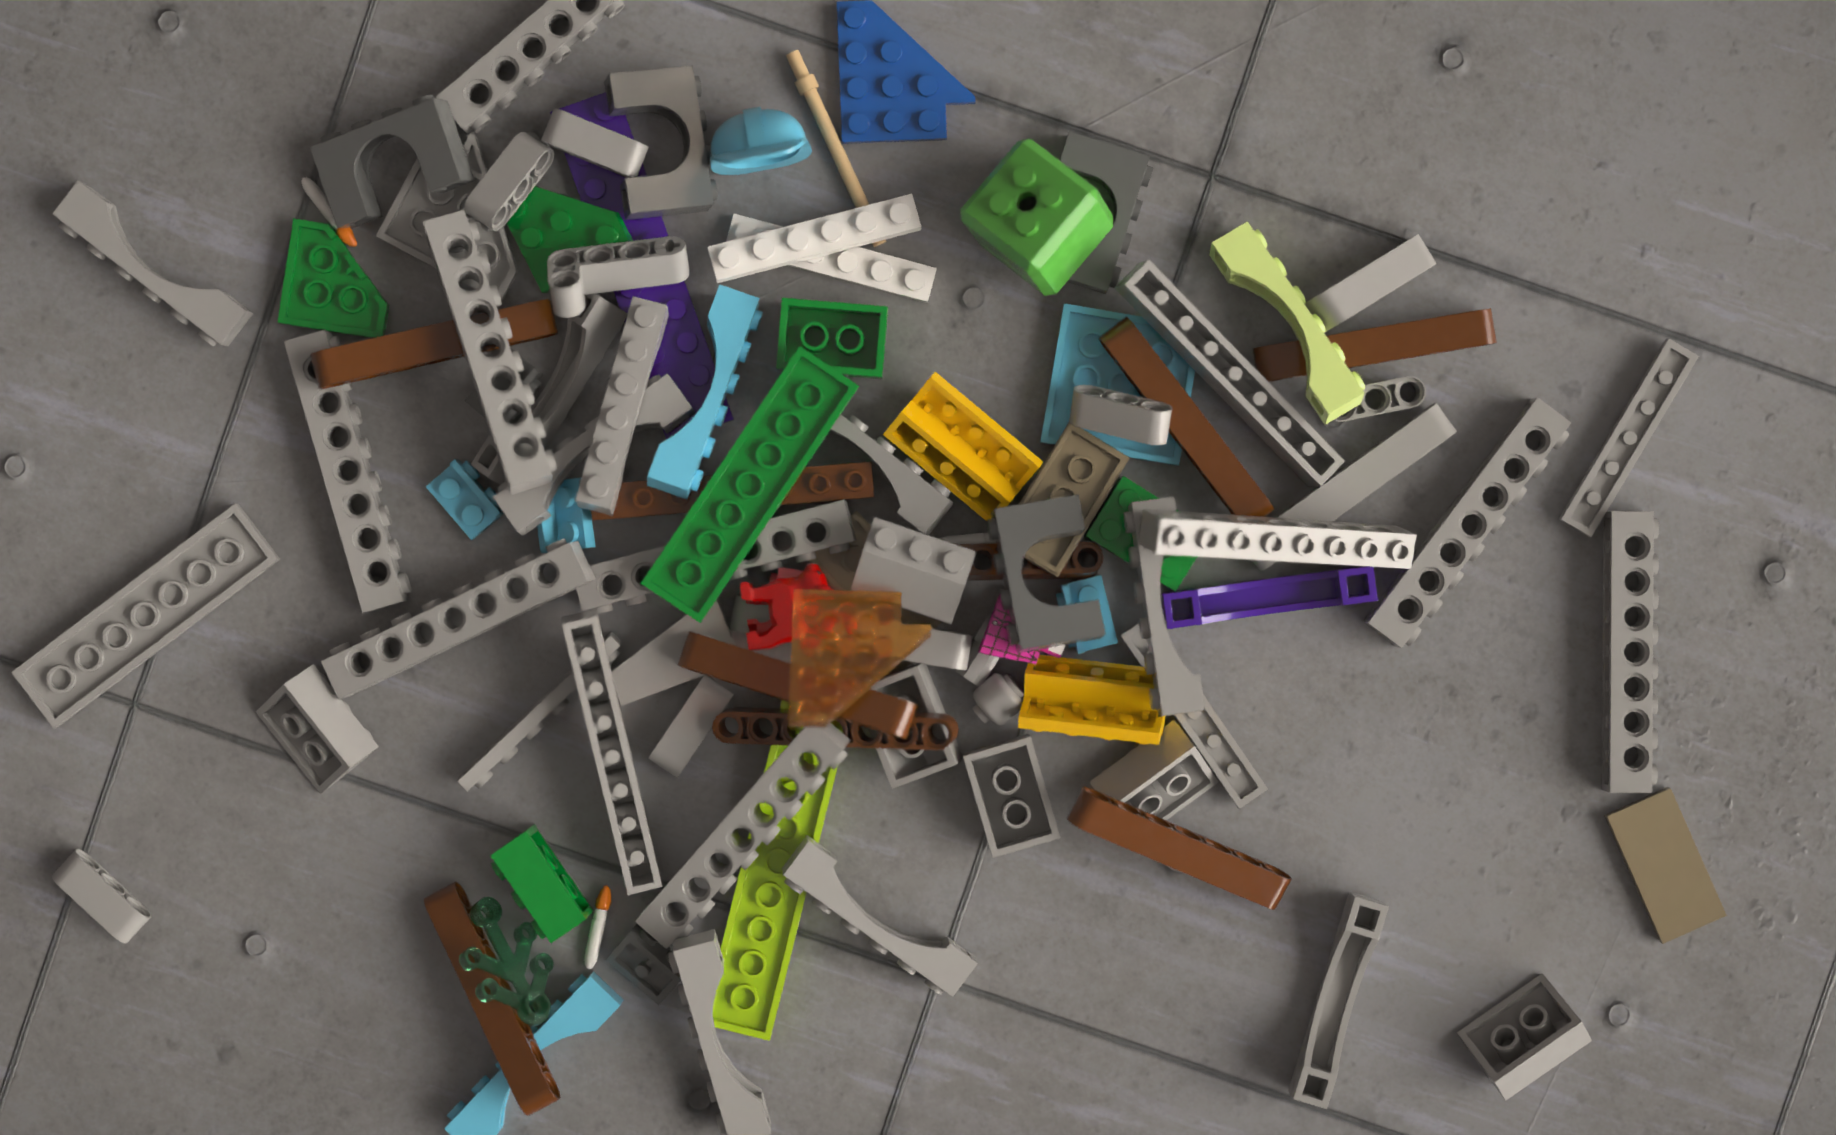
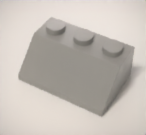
(918, 565)
(316, 728)
(908, 765)
(1158, 776)
(1524, 1036)

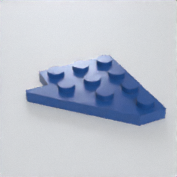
(889, 81)

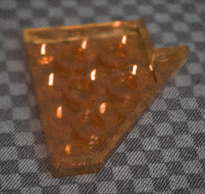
(843, 649)

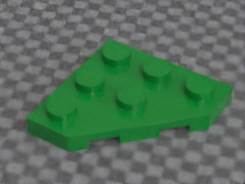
(558, 222)
(328, 286)

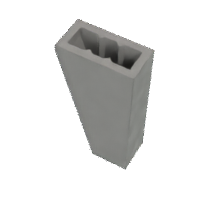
(656, 666)

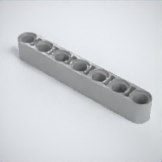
(1371, 470)
(942, 649)

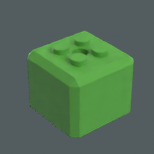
(1051, 238)

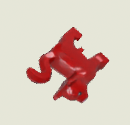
(780, 601)

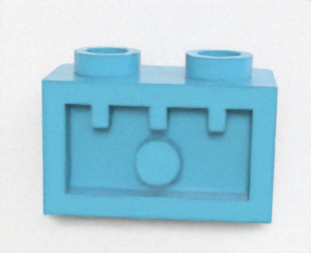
(465, 498)
(567, 519)
(1089, 590)

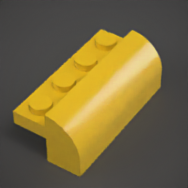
(962, 447)
(1090, 700)

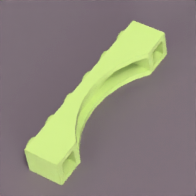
(1248, 264)

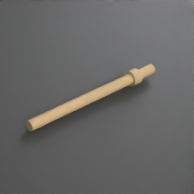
(808, 86)

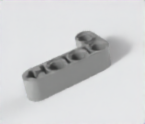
(613, 268)
(1371, 282)

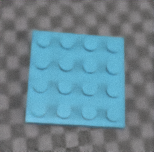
(1084, 361)

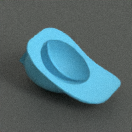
(758, 142)

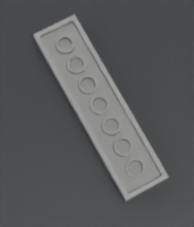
(145, 615)

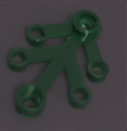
(511, 966)

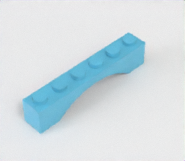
(680, 456)
(581, 1012)

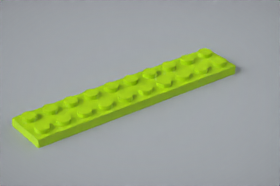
(767, 915)

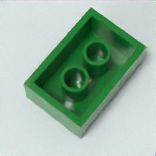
(838, 333)
(1109, 531)
(541, 884)

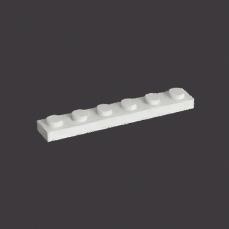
(814, 238)
(855, 264)

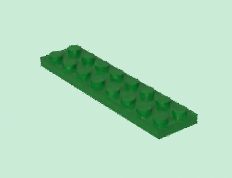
(750, 484)

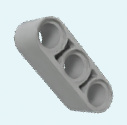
(594, 144)
(509, 181)
(1390, 398)
(1120, 414)
(690, 726)
(101, 896)

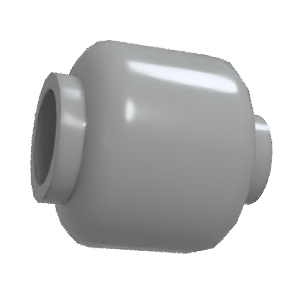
(998, 699)

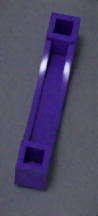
(1268, 596)

